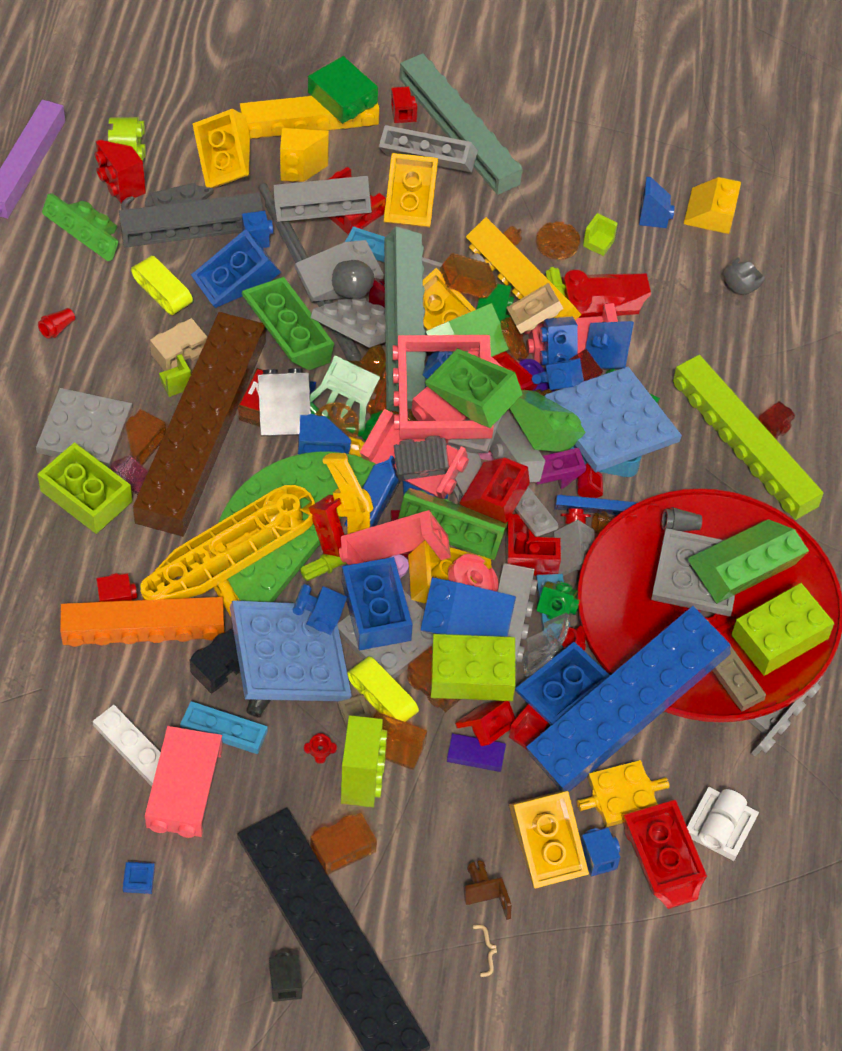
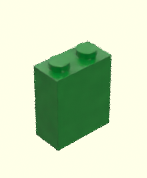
(343, 89)

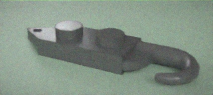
(173, 195)

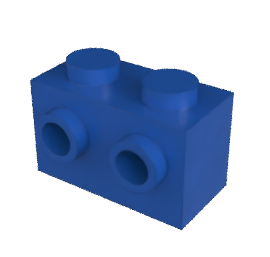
(559, 340)

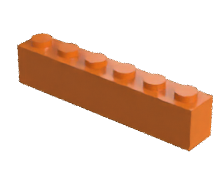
(141, 621)

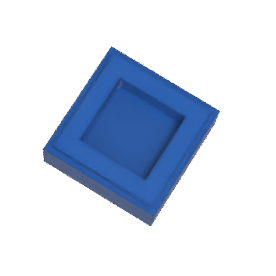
(138, 877)

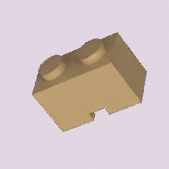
(182, 339)

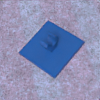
(610, 343)

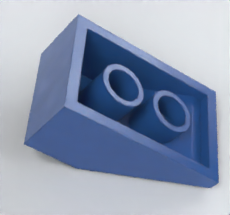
(235, 269)
(466, 610)
(562, 683)

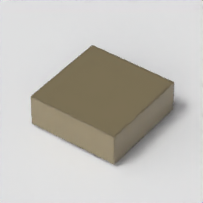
(355, 707)

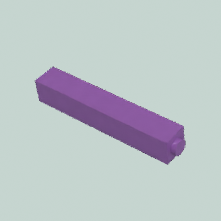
(29, 153)

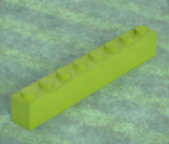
(747, 437)

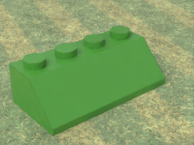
(290, 323)
(464, 526)
(748, 558)

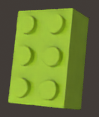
(85, 487)
(782, 629)
(473, 667)
(363, 761)

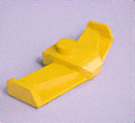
(355, 501)

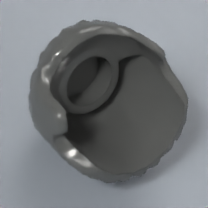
(743, 277)
(352, 279)

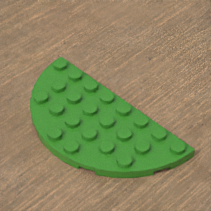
(271, 574)

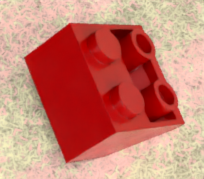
(120, 169)
(497, 488)

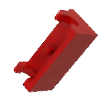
(328, 524)

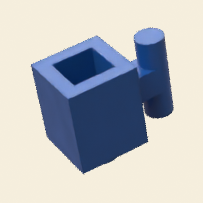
(561, 374)
(324, 609)

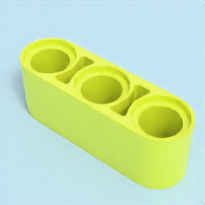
(161, 285)
(382, 690)

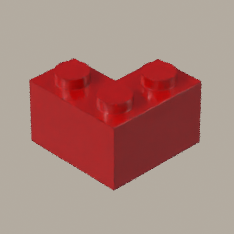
(530, 551)

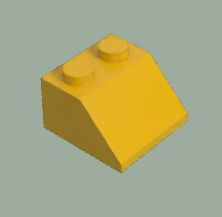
(302, 153)
(713, 205)

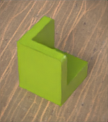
(600, 234)
(175, 379)

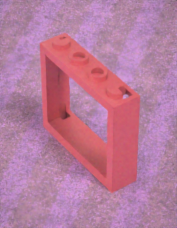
(430, 343)

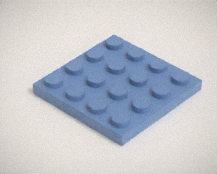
(617, 418)
(285, 656)

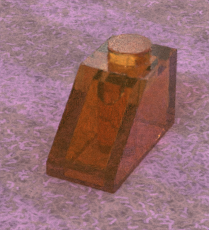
(144, 435)

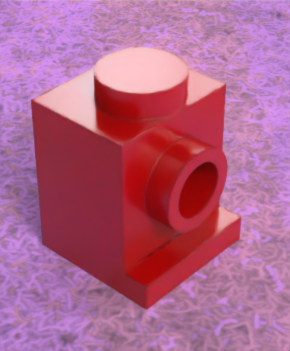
(403, 105)

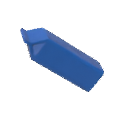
(380, 487)

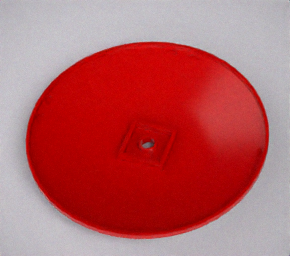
(623, 619)

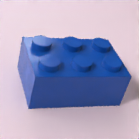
(376, 603)

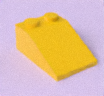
(223, 147)
(411, 190)
(440, 302)
(426, 564)
(549, 838)

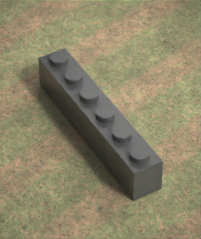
(186, 219)

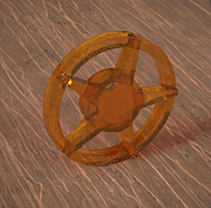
(514, 339)

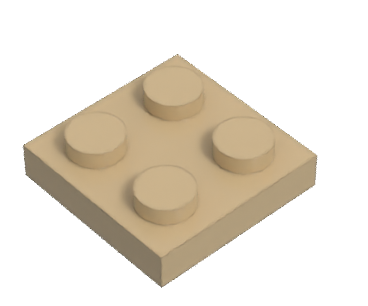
(535, 308)

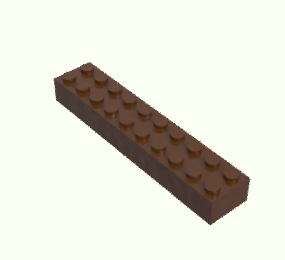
(199, 425)

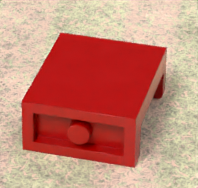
(347, 222)

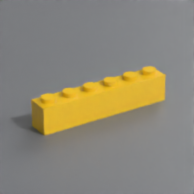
(270, 116)
(513, 265)

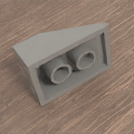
(318, 269)

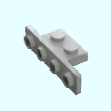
(535, 514)
(778, 721)

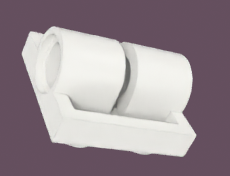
(722, 822)

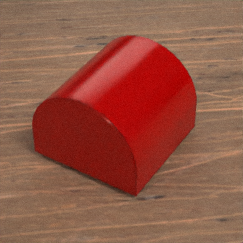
(590, 483)

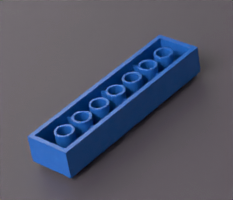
(629, 700)

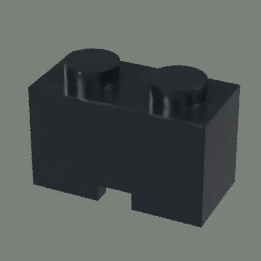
(216, 662)

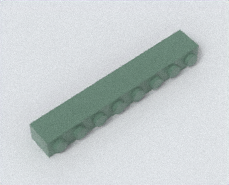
(460, 122)
(404, 308)

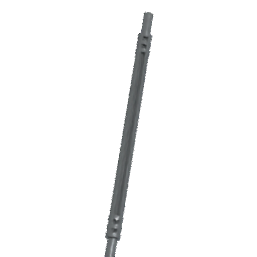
(298, 253)

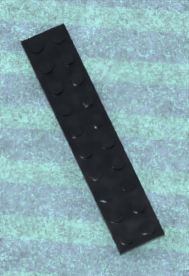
(330, 936)

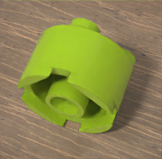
(128, 132)

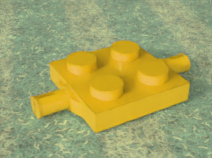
(621, 792)

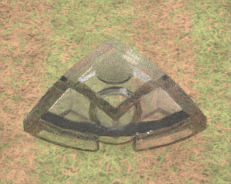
(545, 644)

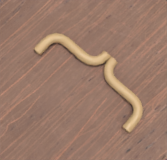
(493, 947)

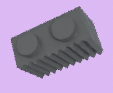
(421, 458)

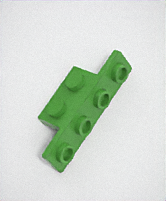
(84, 224)

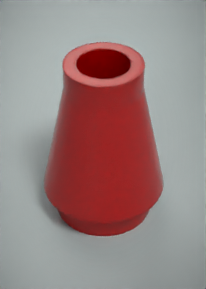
(53, 324)

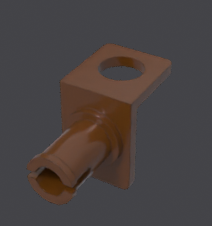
(486, 889)

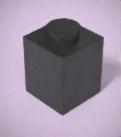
(285, 977)

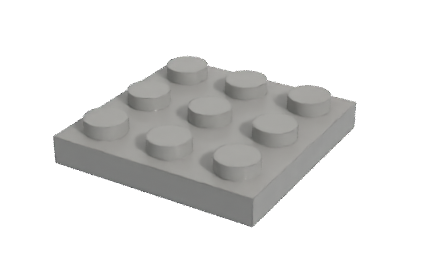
(354, 319)
(88, 421)
(677, 580)
(398, 656)

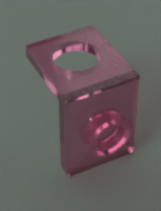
(130, 471)

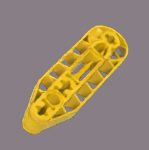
(278, 510)

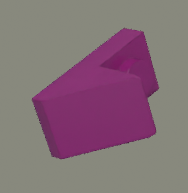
(563, 466)

